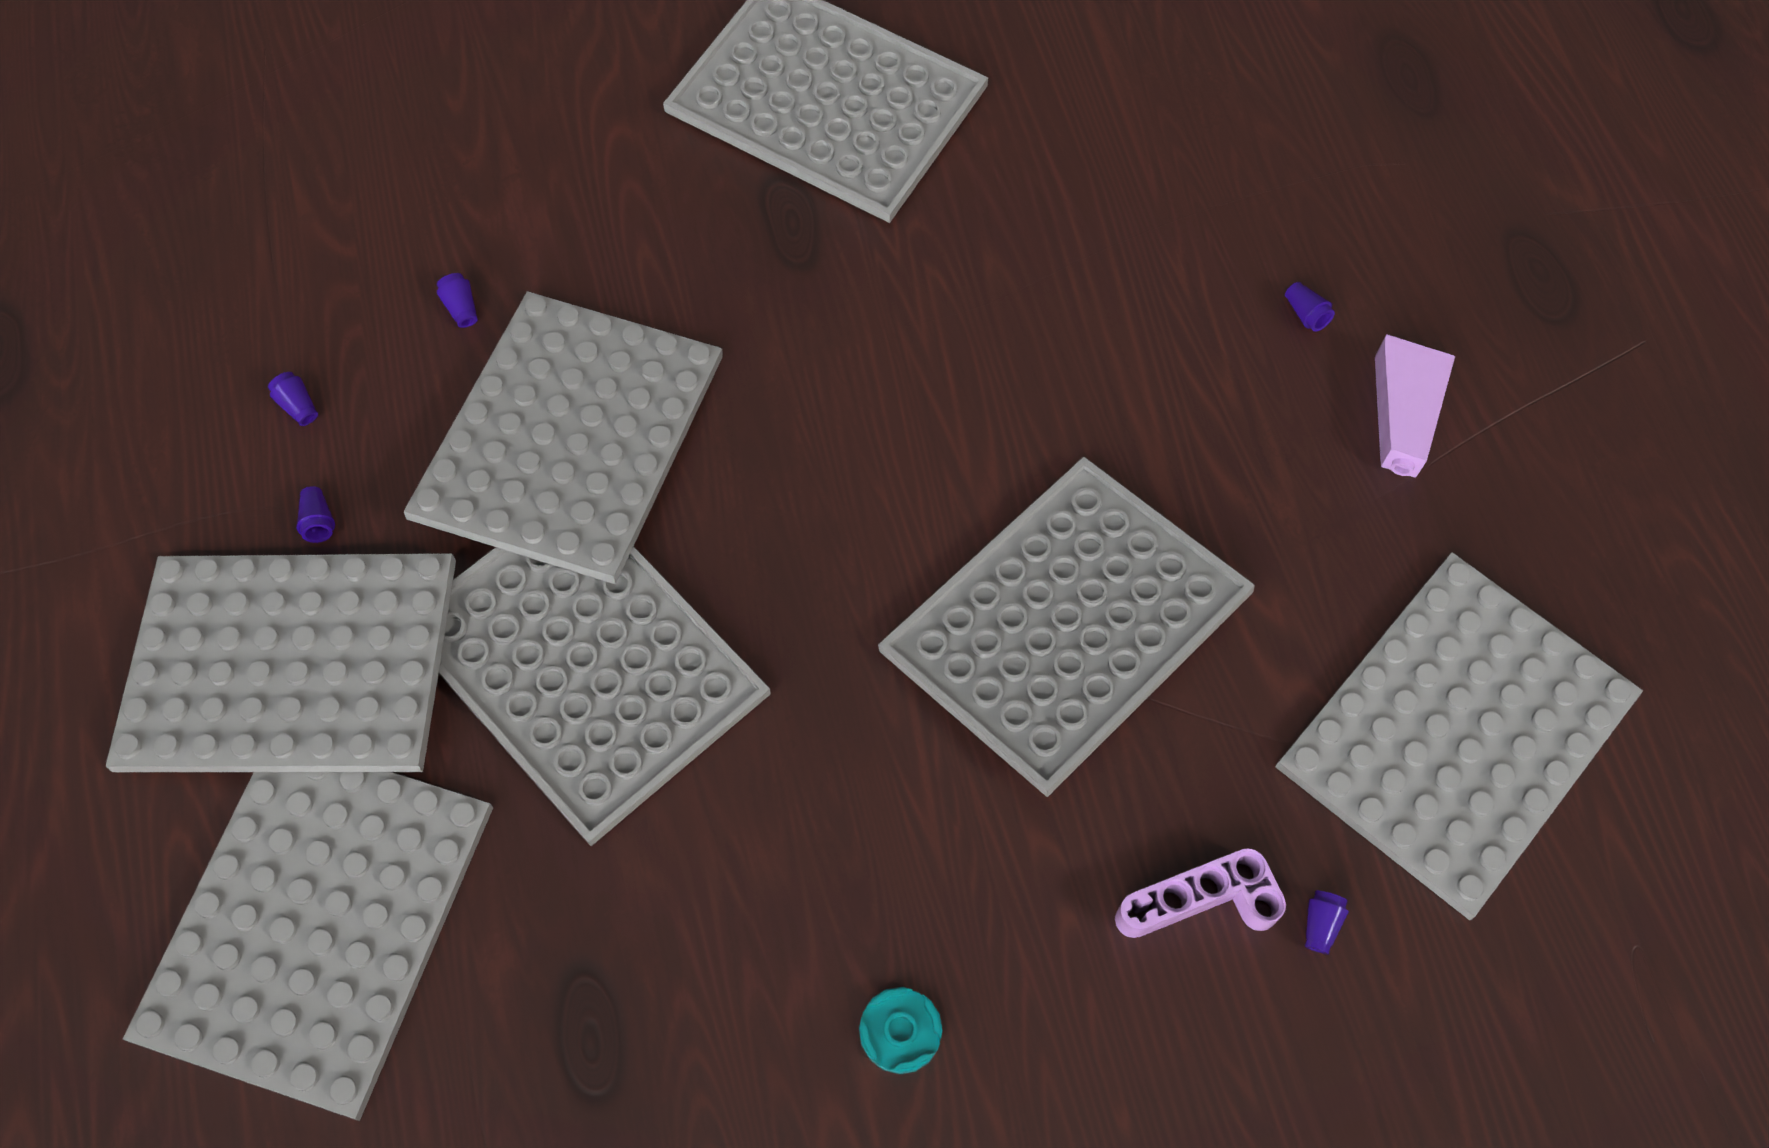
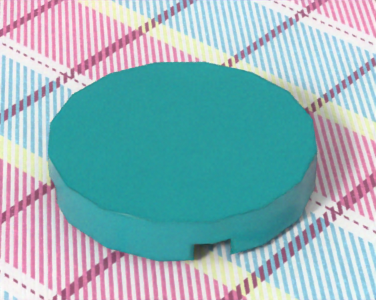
(900, 1030)

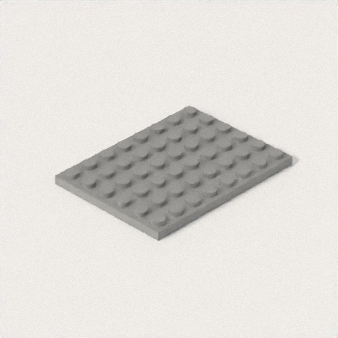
(828, 99)
(566, 437)
(1065, 623)
(285, 664)
(591, 679)
(1460, 734)
(311, 932)

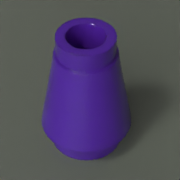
(458, 299)
(1310, 307)
(293, 397)
(314, 517)
(1324, 920)

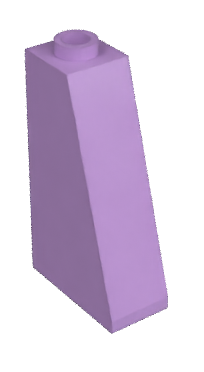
(1409, 401)

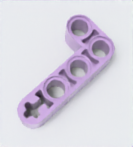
(1196, 900)

